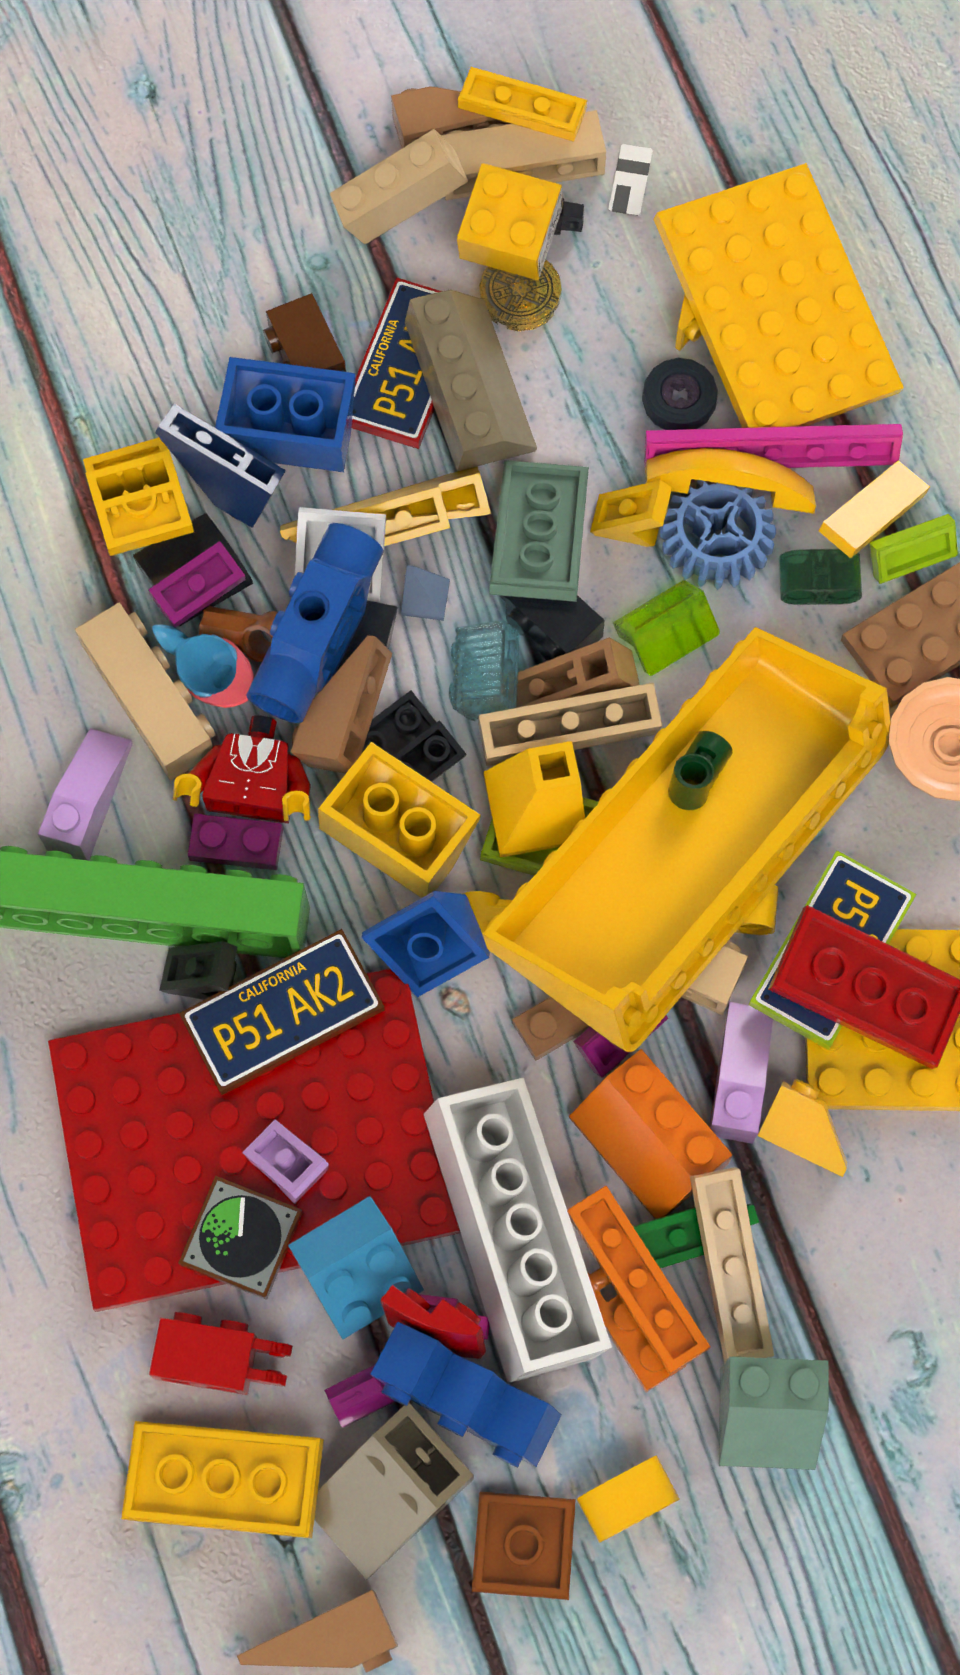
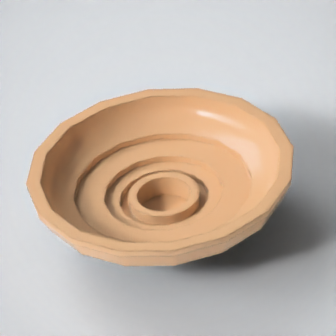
(927, 738)

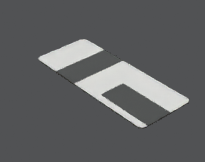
(630, 179)

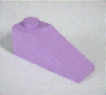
(84, 795)
(741, 1074)

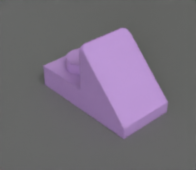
(286, 1160)

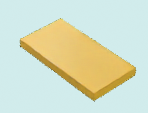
(223, 1479)

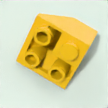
(535, 799)

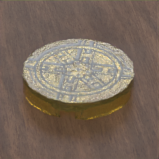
(519, 300)

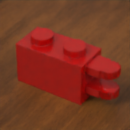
(212, 1355)

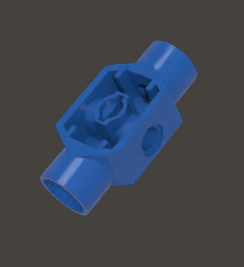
(316, 624)

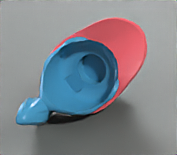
(208, 666)

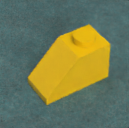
(804, 1126)

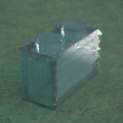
(484, 669)

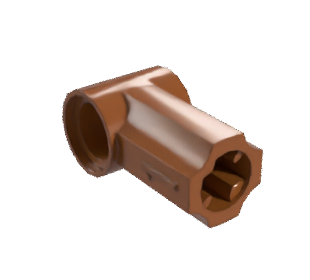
(240, 628)

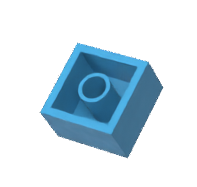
(354, 1265)

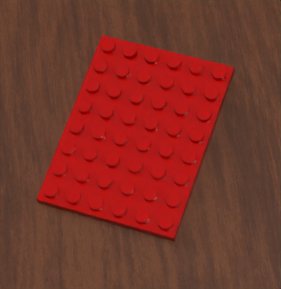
(155, 1132)

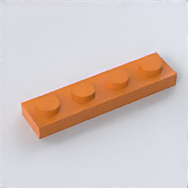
(638, 1280)

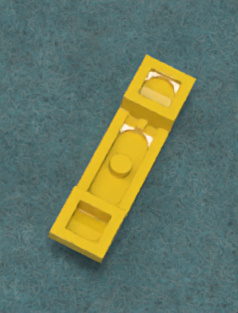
(733, 468)

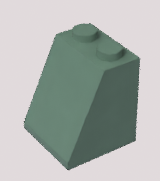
(772, 1412)

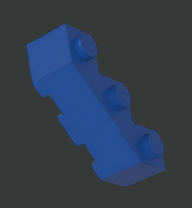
(465, 1396)

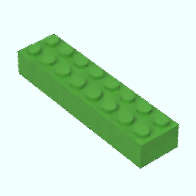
(151, 903)

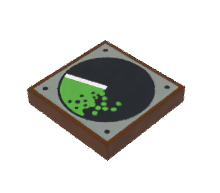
(240, 1237)

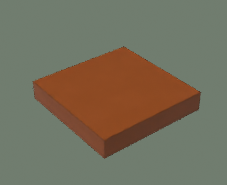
(523, 1545)

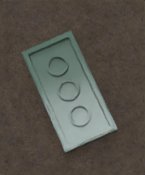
(539, 531)

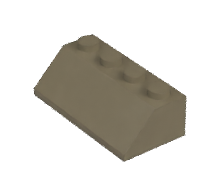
(468, 379)

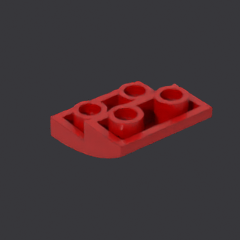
(452, 1326)

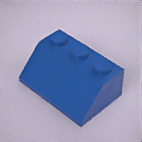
(289, 412)

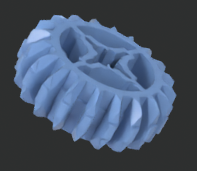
(696, 511)

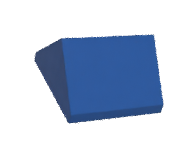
(429, 941)

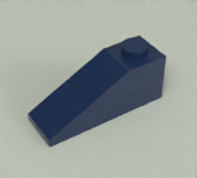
(223, 468)

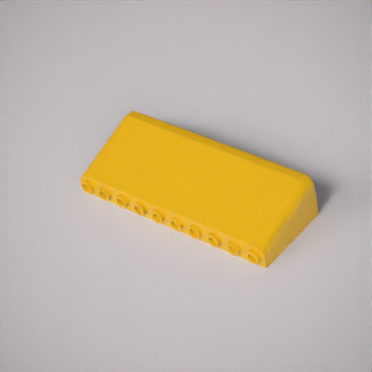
(657, 889)

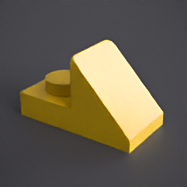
(632, 513)

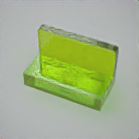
(668, 626)

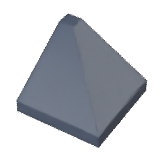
(424, 594)

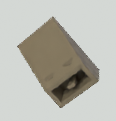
(389, 1490)

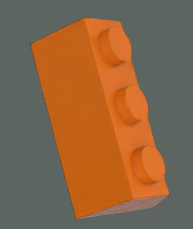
(649, 1134)

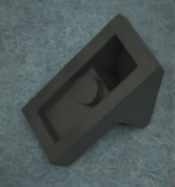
(199, 970)

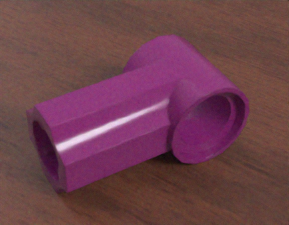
(357, 1397)

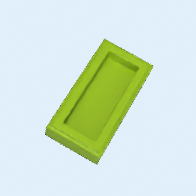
(914, 548)

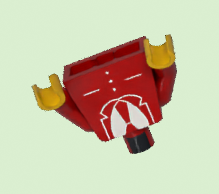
(249, 777)

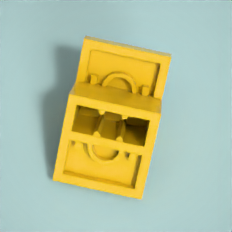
(137, 496)

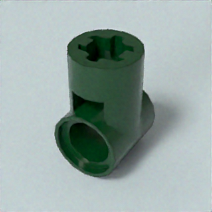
(702, 764)

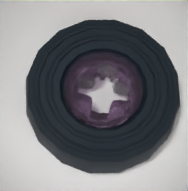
(682, 413)

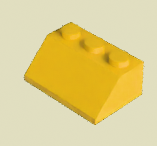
(397, 821)

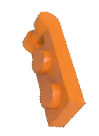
(629, 1337)

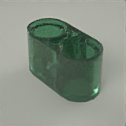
(819, 577)

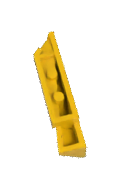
(420, 507)

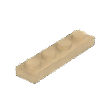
(731, 1264)

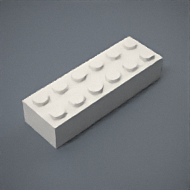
(516, 1230)

